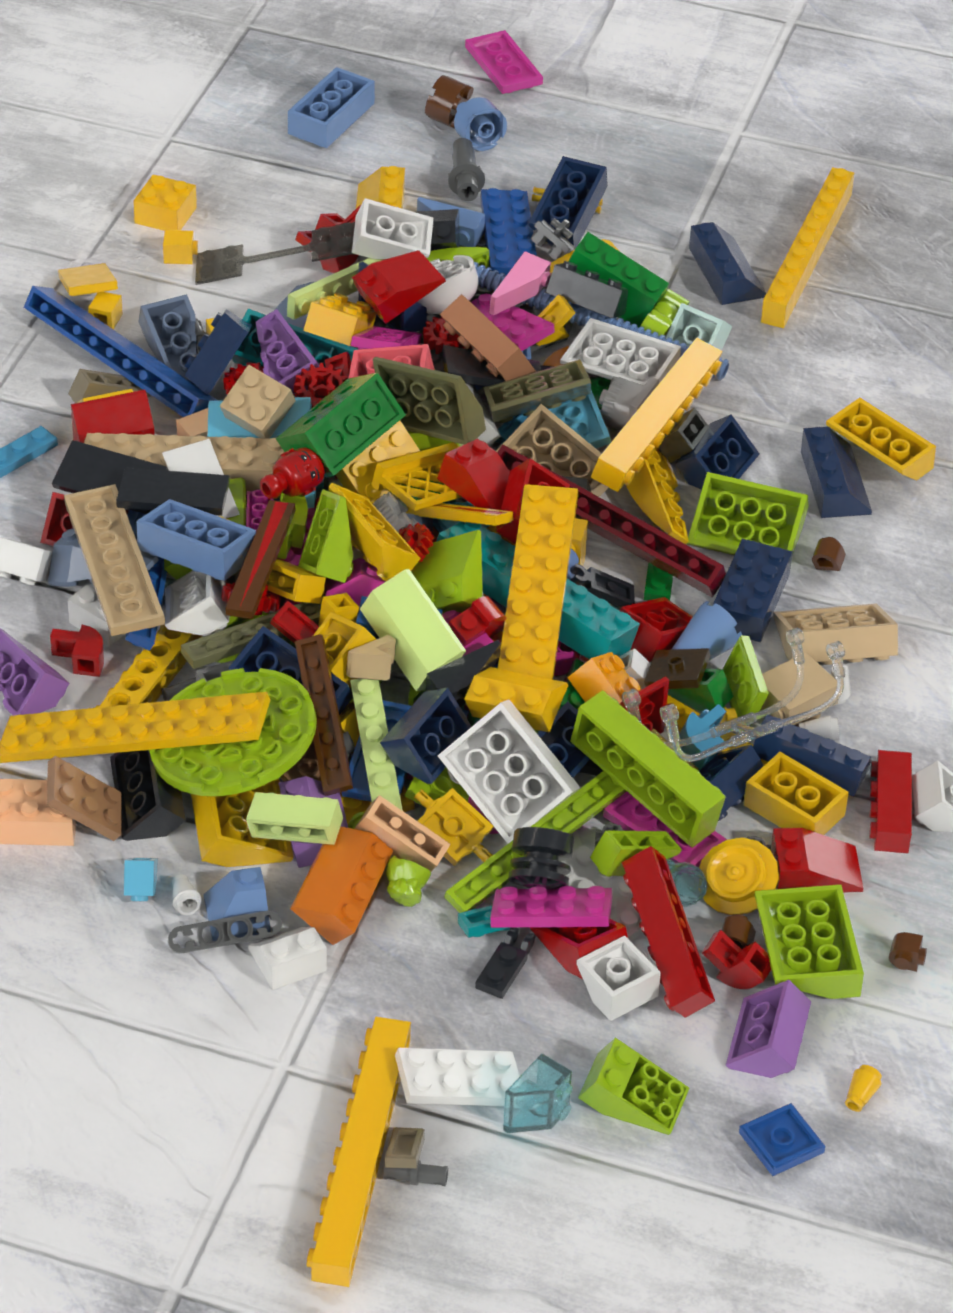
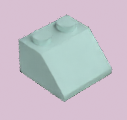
(694, 324)

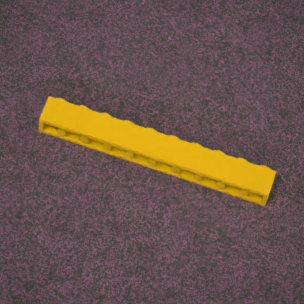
(807, 248)
(657, 415)
(360, 1154)

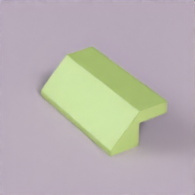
(420, 631)

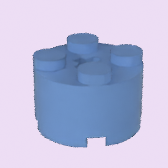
(480, 123)

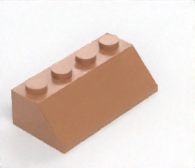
(485, 339)

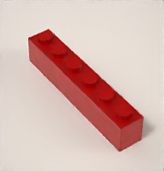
(667, 932)

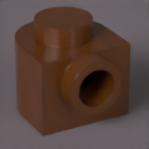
(828, 554)
(739, 930)
(907, 951)

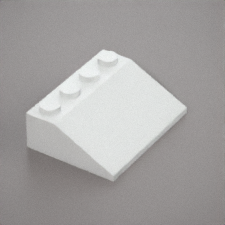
(621, 353)
(508, 770)

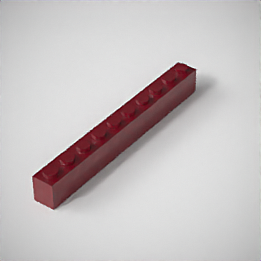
(638, 536)

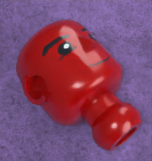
(294, 474)

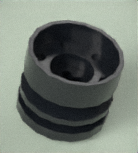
(542, 856)

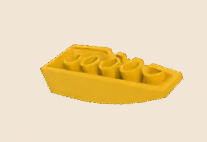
(656, 495)

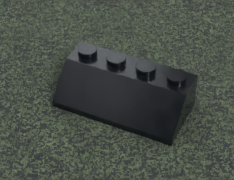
(147, 802)

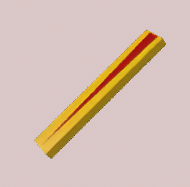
(464, 514)

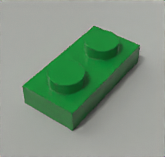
(657, 583)

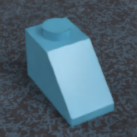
(140, 878)

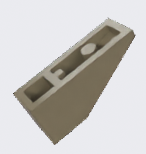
(94, 383)

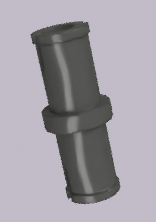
(422, 1174)

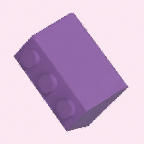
(308, 787)
(769, 1031)

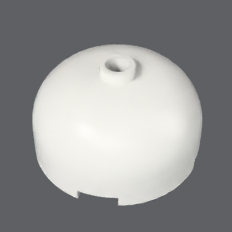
(460, 279)

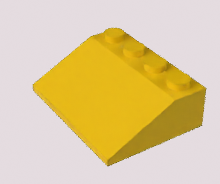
(225, 833)

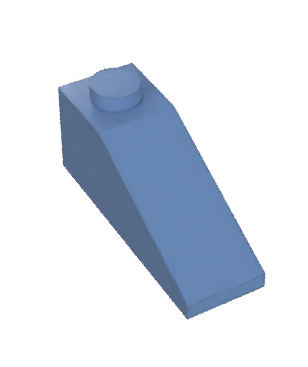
(470, 222)

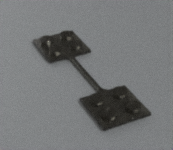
(229, 261)

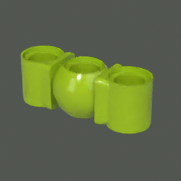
(664, 313)

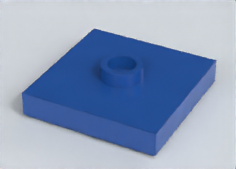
(782, 1139)

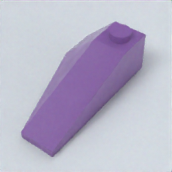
(282, 350)
(27, 680)

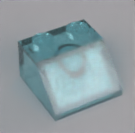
(538, 1097)

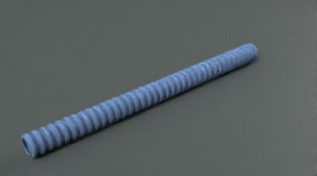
(493, 279)

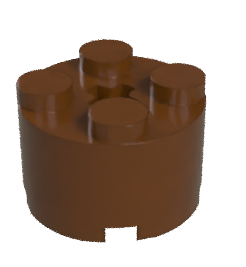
(446, 98)

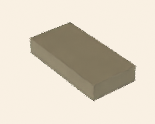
(404, 1148)

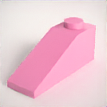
(521, 283)

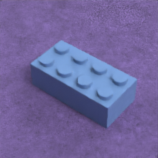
(331, 107)
(195, 539)

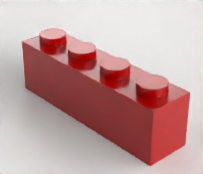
(892, 801)

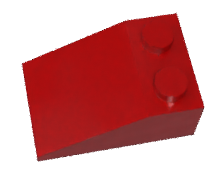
(397, 283)
(476, 474)
(659, 625)
(652, 699)
(814, 860)
(572, 943)

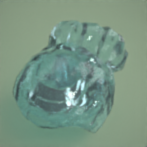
(688, 881)

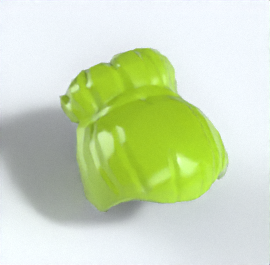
(406, 881)

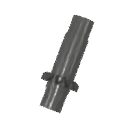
(466, 177)

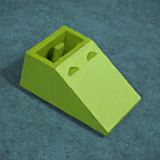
(633, 1089)

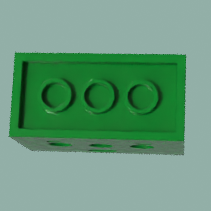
(345, 422)

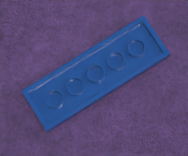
(506, 227)

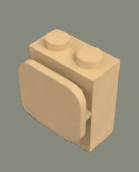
(816, 688)

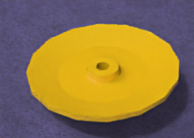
(735, 873)

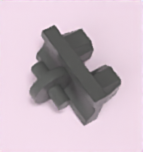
(545, 231)

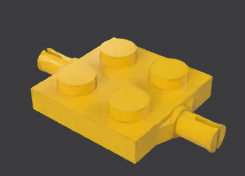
(456, 823)

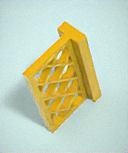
(409, 470)

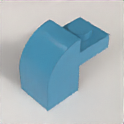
(699, 724)

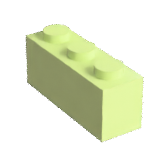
(294, 818)

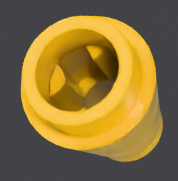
(862, 1087)

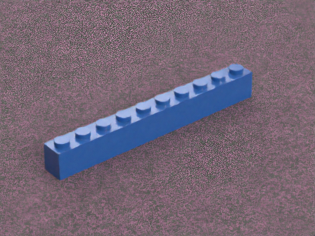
(116, 351)

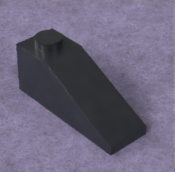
(460, 672)

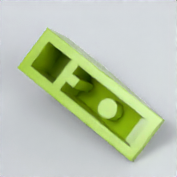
(621, 845)

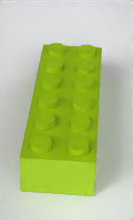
(647, 768)

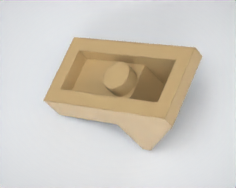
(372, 659)

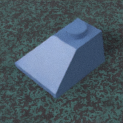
(236, 895)

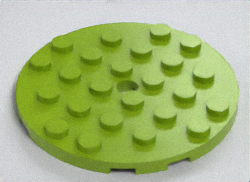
(243, 765)

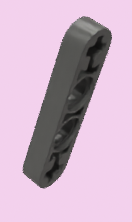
(224, 929)

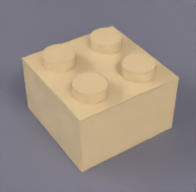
(257, 403)

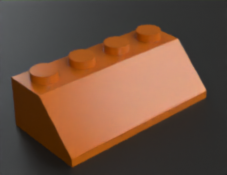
(341, 883)

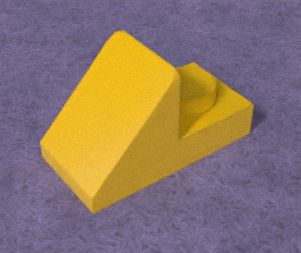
(558, 313)

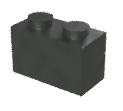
(684, 436)

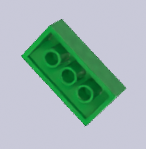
(643, 286)

